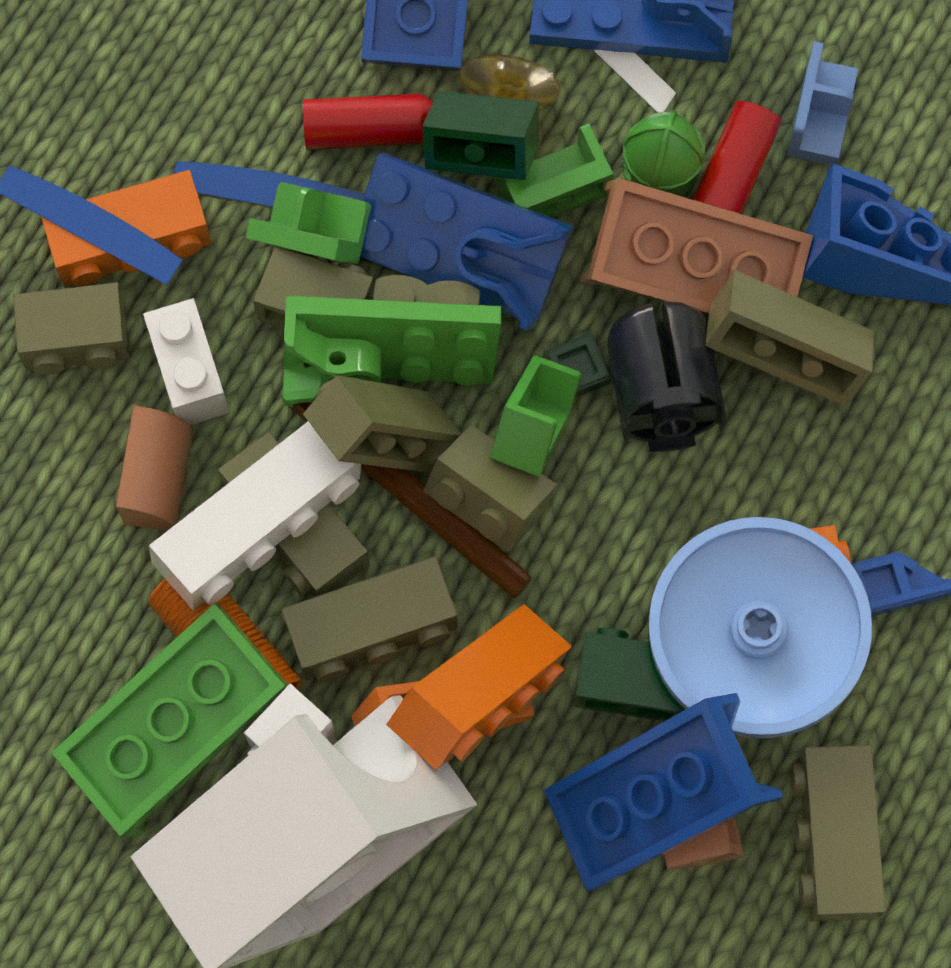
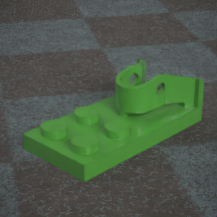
(385, 342)
(170, 721)

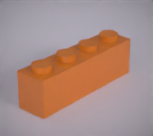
(480, 688)

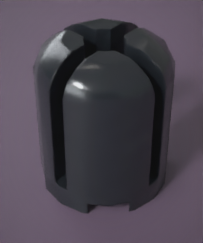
(648, 406)

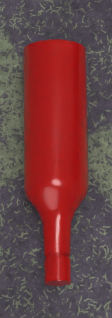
(364, 121)
(738, 157)

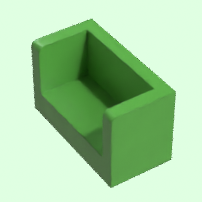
(562, 178)
(536, 415)

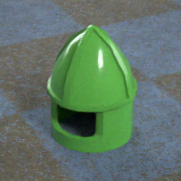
(664, 153)

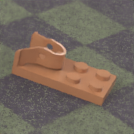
(688, 249)

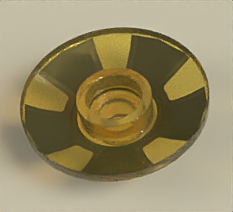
(510, 78)

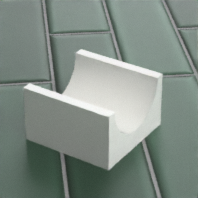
(297, 836)

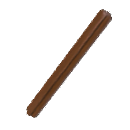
(451, 528)

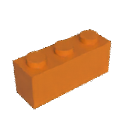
(160, 208)

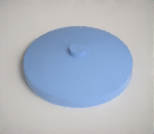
(761, 616)

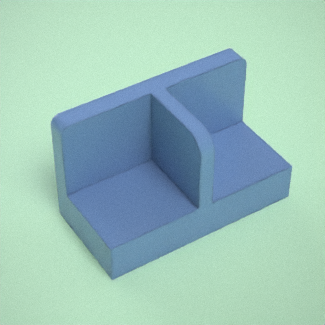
(822, 109)

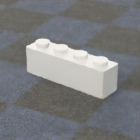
(252, 516)

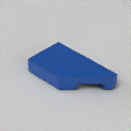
(899, 583)

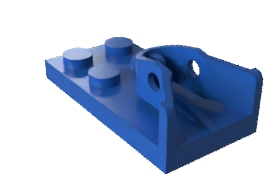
(637, 26)
(415, 33)
(462, 234)
(656, 792)

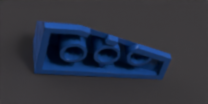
(874, 243)

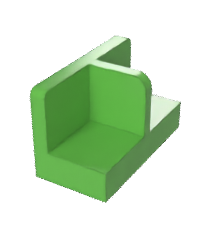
(314, 223)

